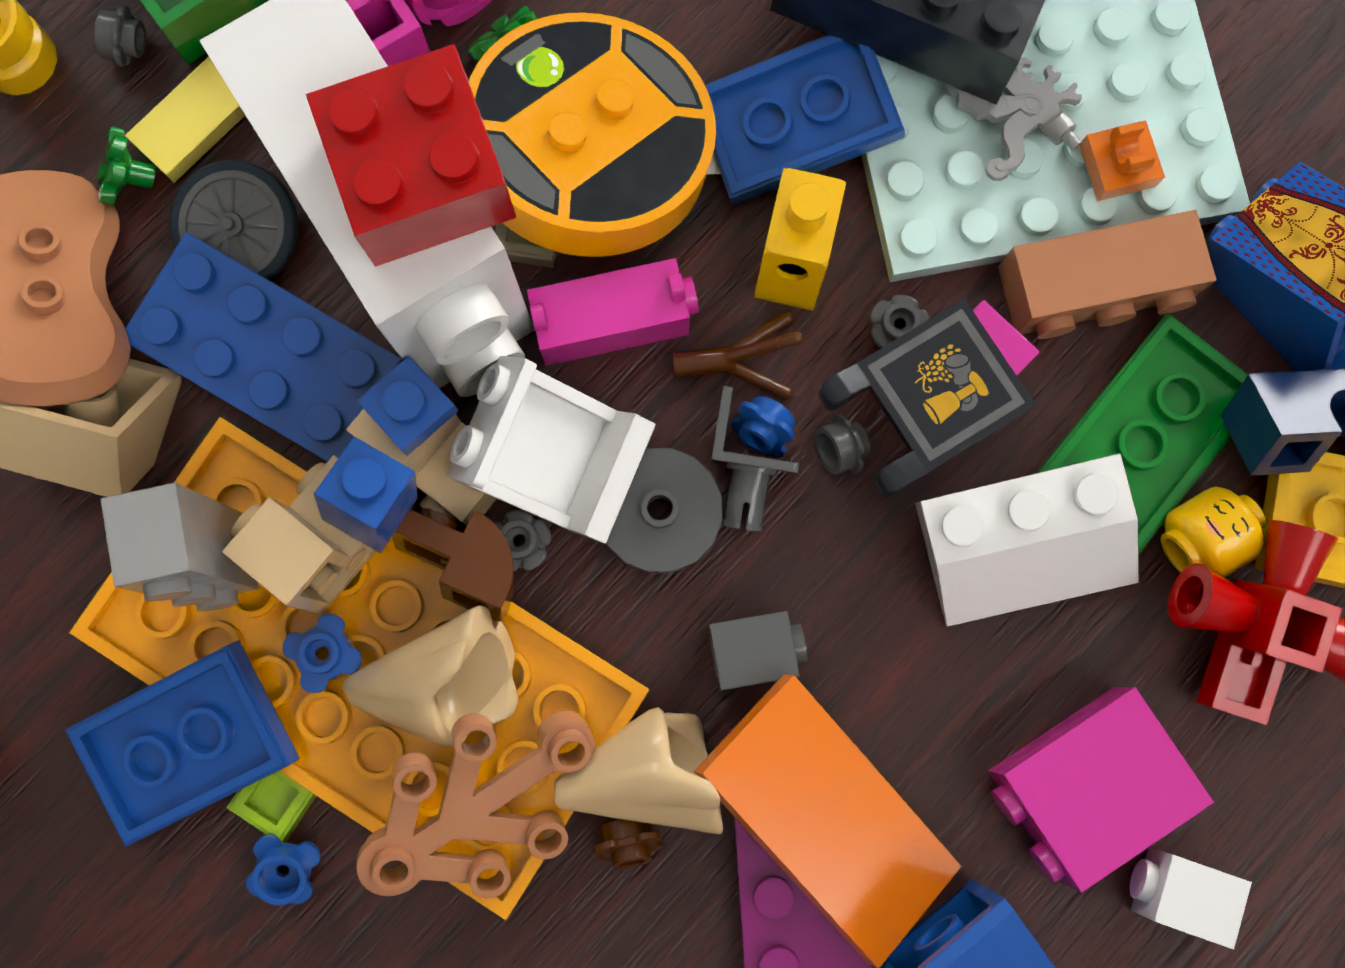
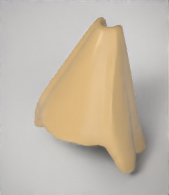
(441, 678)
(647, 776)

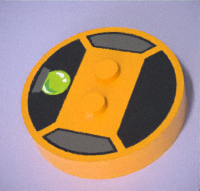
(595, 132)

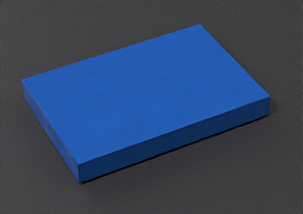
(800, 114)
(182, 743)

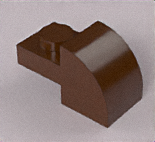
(473, 562)

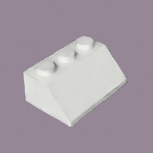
(1032, 540)

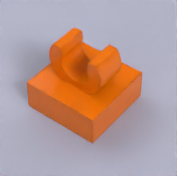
(1121, 160)

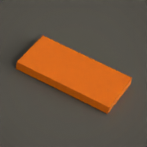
(829, 819)

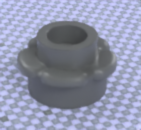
(119, 35)
(885, 313)
(841, 445)
(536, 536)

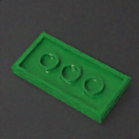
(1159, 417)

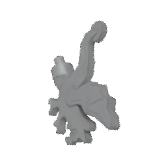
(1025, 108)

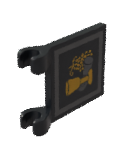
(939, 390)

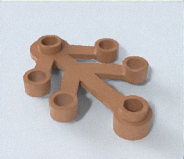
(471, 811)

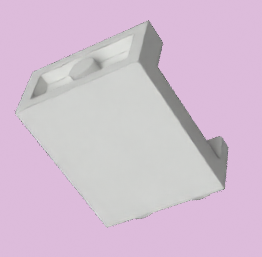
(549, 449)

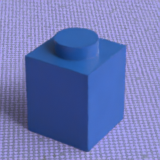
(366, 494)

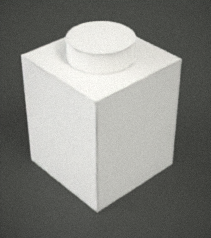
(1189, 897)

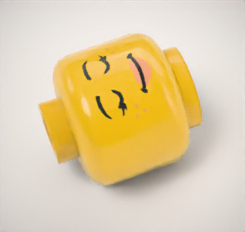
(1214, 531)

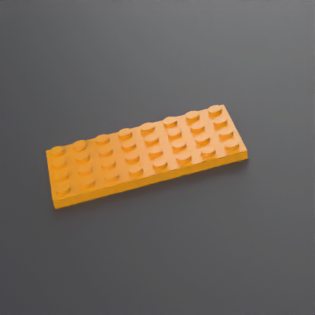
(386, 605)

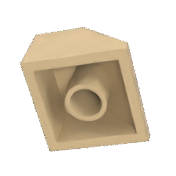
(93, 443)

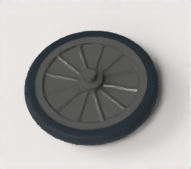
(239, 213)

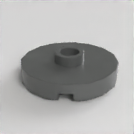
(689, 530)

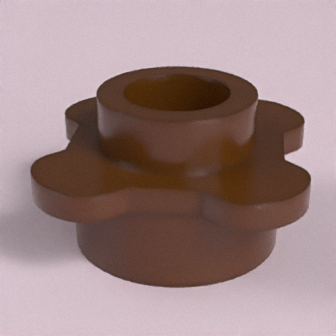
(627, 843)

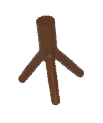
(751, 345)

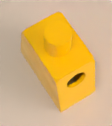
(800, 235)

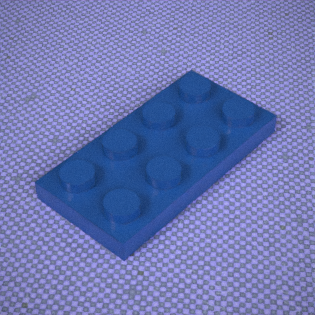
(258, 347)

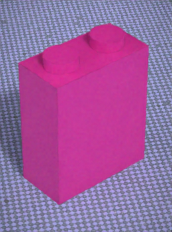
(1098, 789)

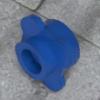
(764, 426)
(341, 656)
(277, 887)

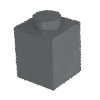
(756, 649)

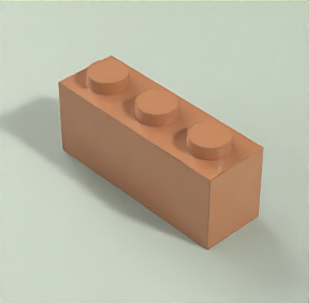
(1106, 274)

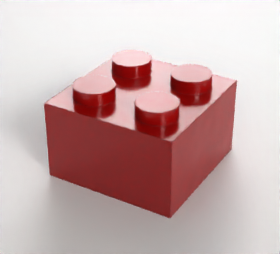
(411, 155)

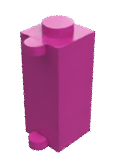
(612, 311)

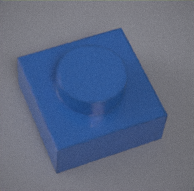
(407, 405)

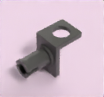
(748, 476)

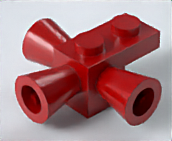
(1263, 623)

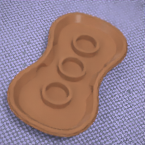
(55, 311)

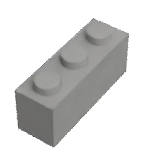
(172, 547)

